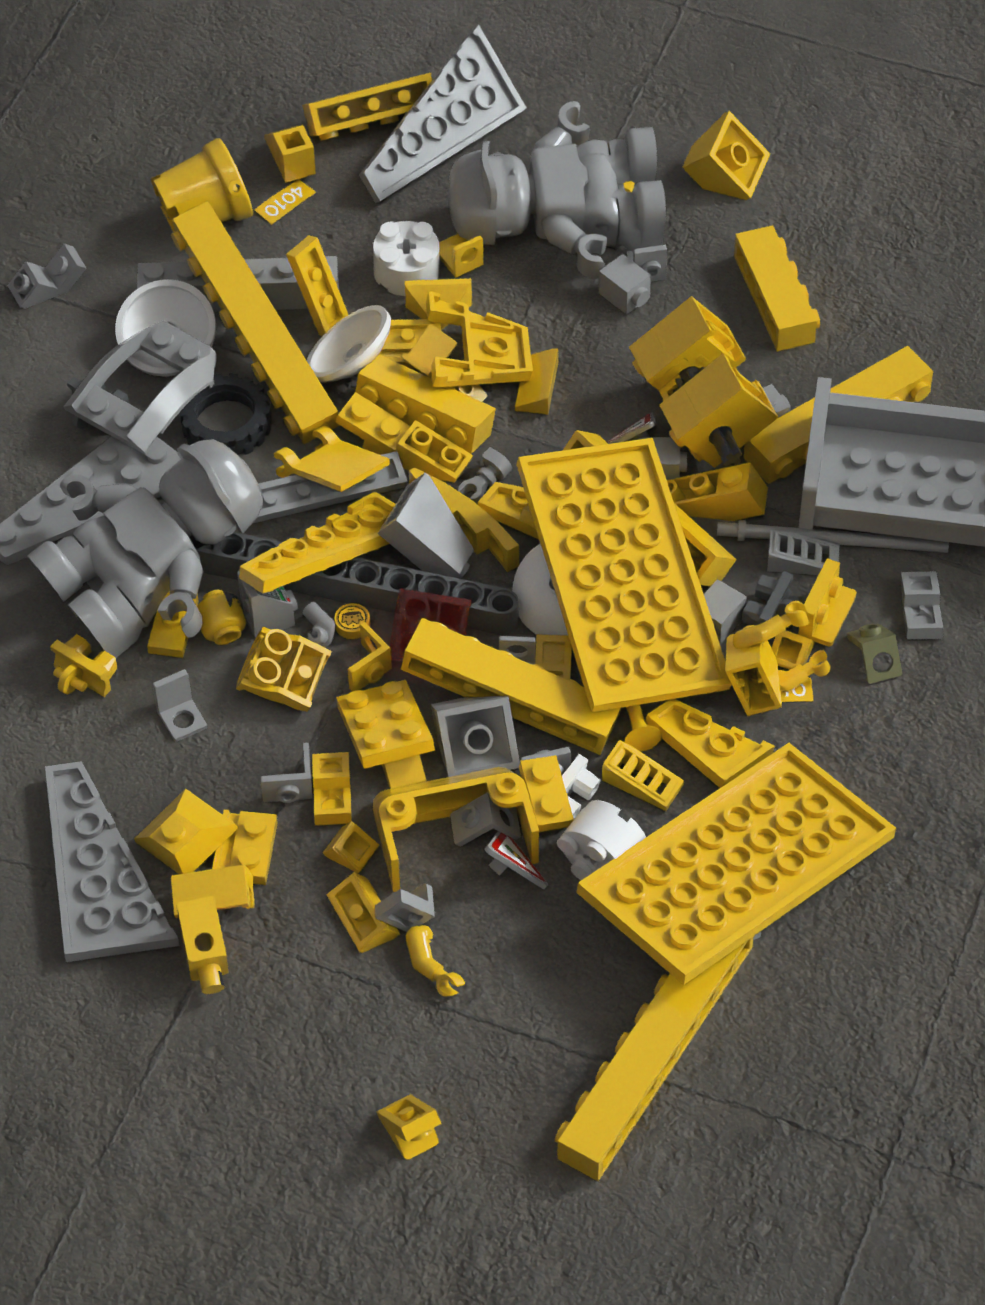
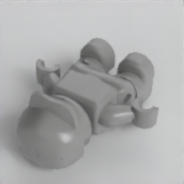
(569, 190)
(145, 546)

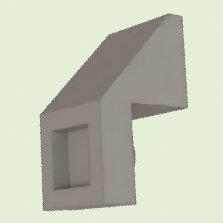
(38, 283)

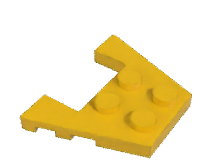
(492, 347)

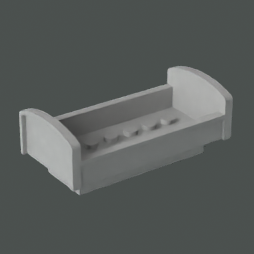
(895, 468)

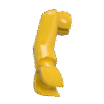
(421, 958)

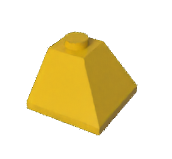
(727, 159)
(185, 833)

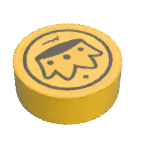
(349, 619)

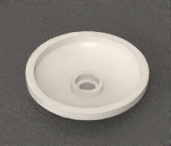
(166, 301)
(350, 344)
(536, 595)

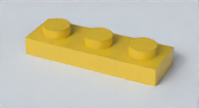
(317, 284)

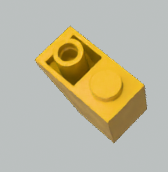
(292, 152)

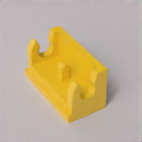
(229, 885)

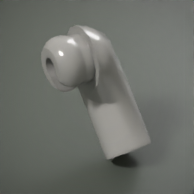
(323, 625)

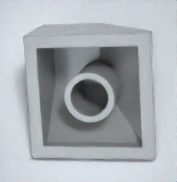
(475, 734)

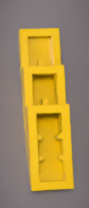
(477, 524)

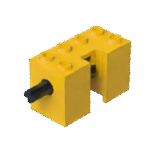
(703, 394)

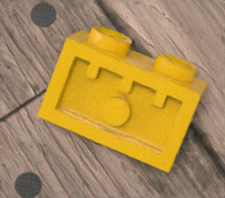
(827, 605)

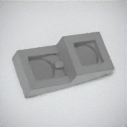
(921, 605)

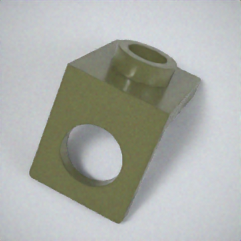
(873, 640)

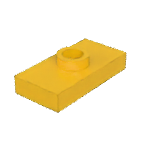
(167, 635)

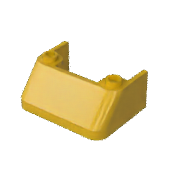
(438, 798)

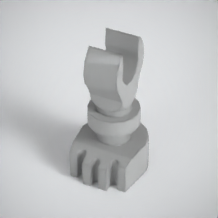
(495, 467)

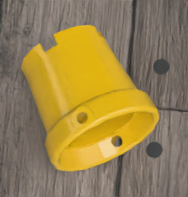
(204, 178)

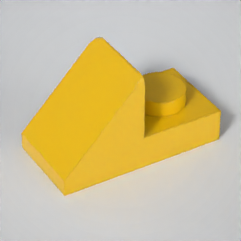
(410, 1125)

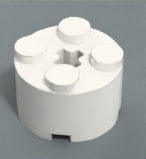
(405, 253)
(597, 837)

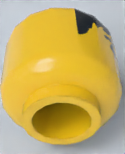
(221, 617)

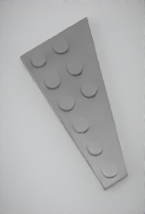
(455, 110)
(50, 512)
(99, 883)

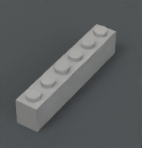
(271, 273)

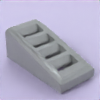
(792, 542)

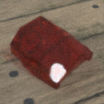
(414, 606)

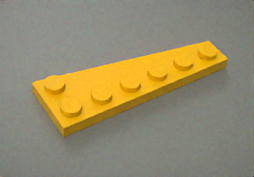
(321, 547)

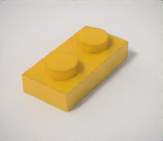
(546, 792)

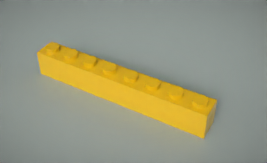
(254, 321)
(641, 1065)

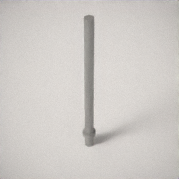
(742, 530)

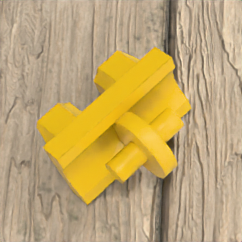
(79, 671)

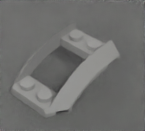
(127, 422)

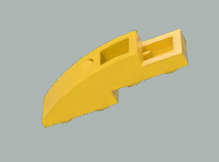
(415, 443)

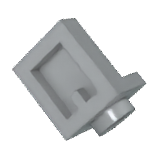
(406, 908)

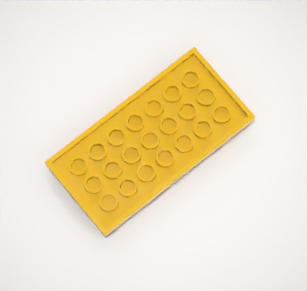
(623, 574)
(735, 862)

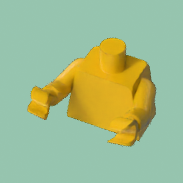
(754, 667)

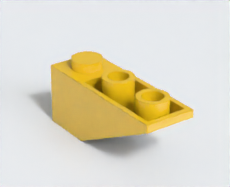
(721, 493)

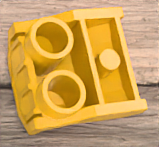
(283, 668)

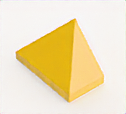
(449, 289)

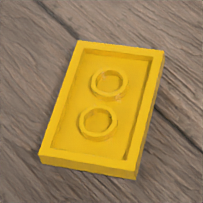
(385, 723)

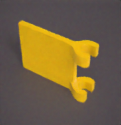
(332, 462)

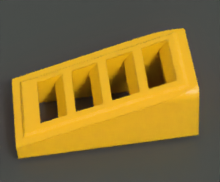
(647, 767)

